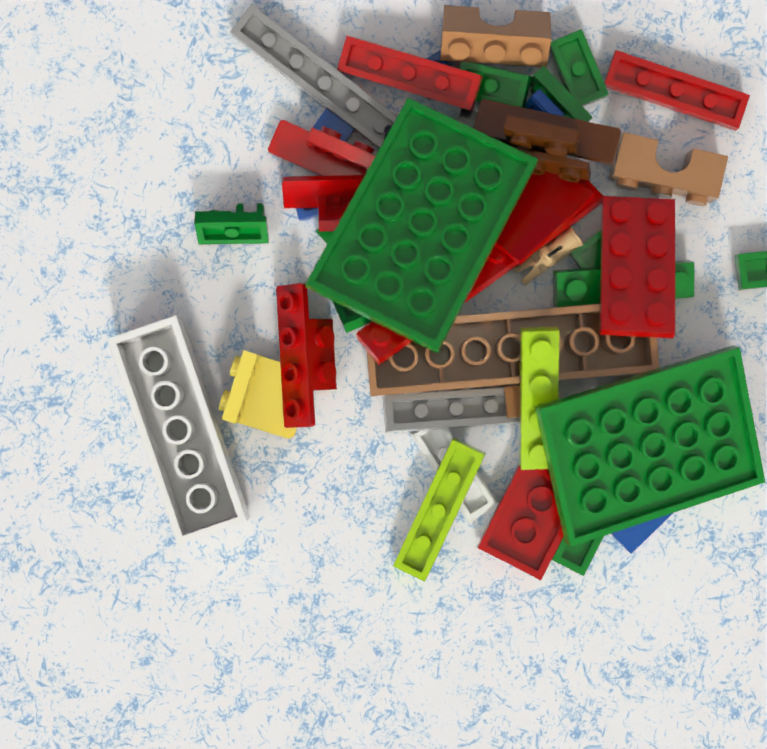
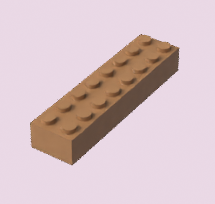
(486, 352)

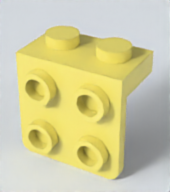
(256, 395)

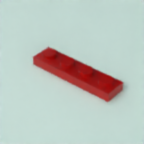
(409, 73)
(676, 90)

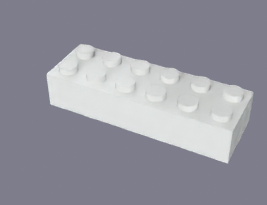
(179, 429)

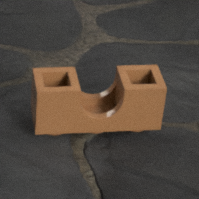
(472, 40)
(637, 166)

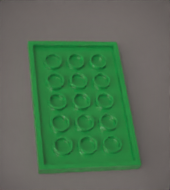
(422, 224)
(650, 445)

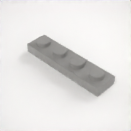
(445, 410)

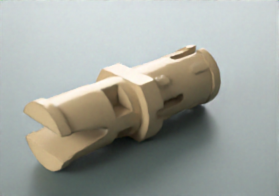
(541, 262)

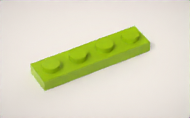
(537, 386)
(439, 509)

